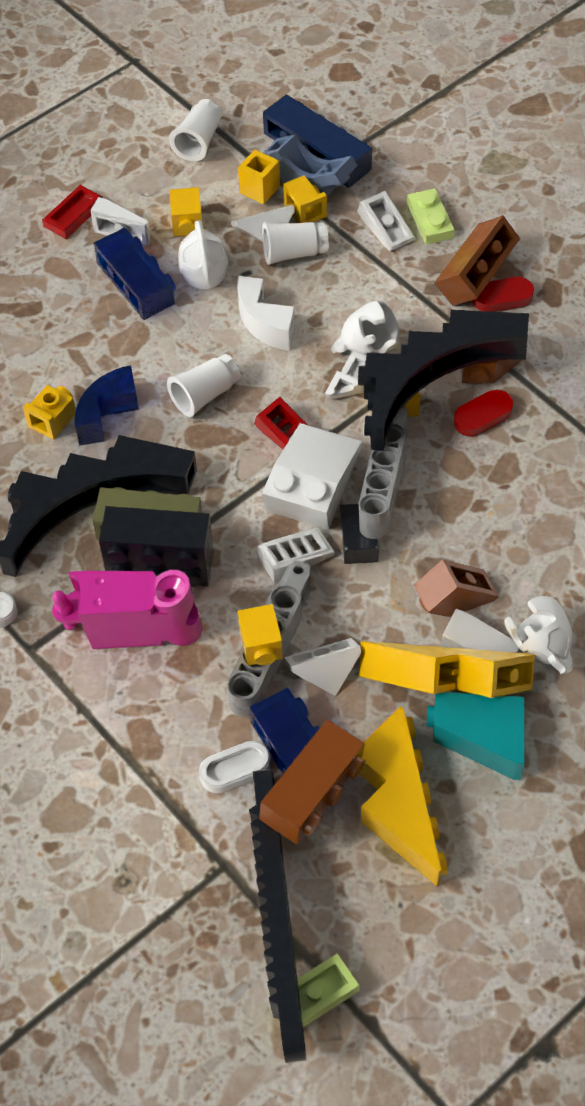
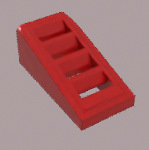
(286, 413)

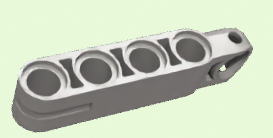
(383, 481)
(291, 591)

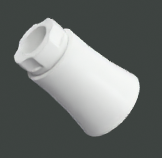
(195, 132)
(293, 240)
(202, 384)

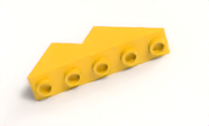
(447, 668)
(400, 804)

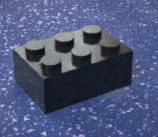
(157, 542)

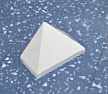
(253, 224)
(326, 665)

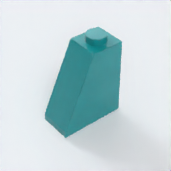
(481, 729)

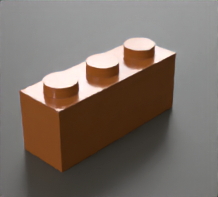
(477, 260)
(313, 782)

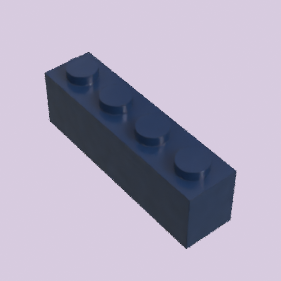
(316, 135)

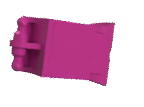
(130, 608)

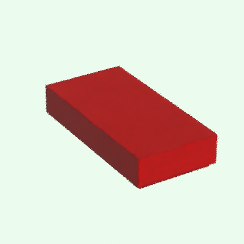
(71, 212)

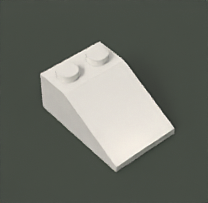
(311, 476)

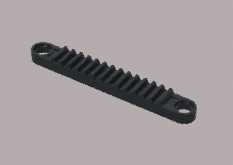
(276, 926)

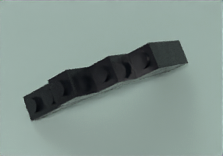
(465, 341)
(45, 502)

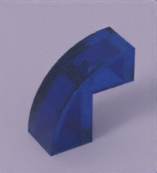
(105, 396)

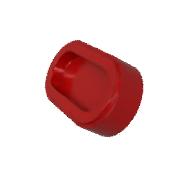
(505, 294)
(483, 412)

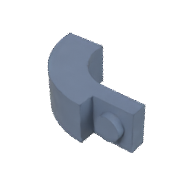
(298, 161)

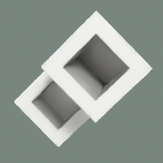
(265, 321)

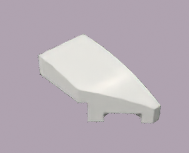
(346, 382)

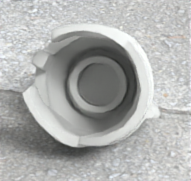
(202, 258)
(369, 330)
(544, 633)

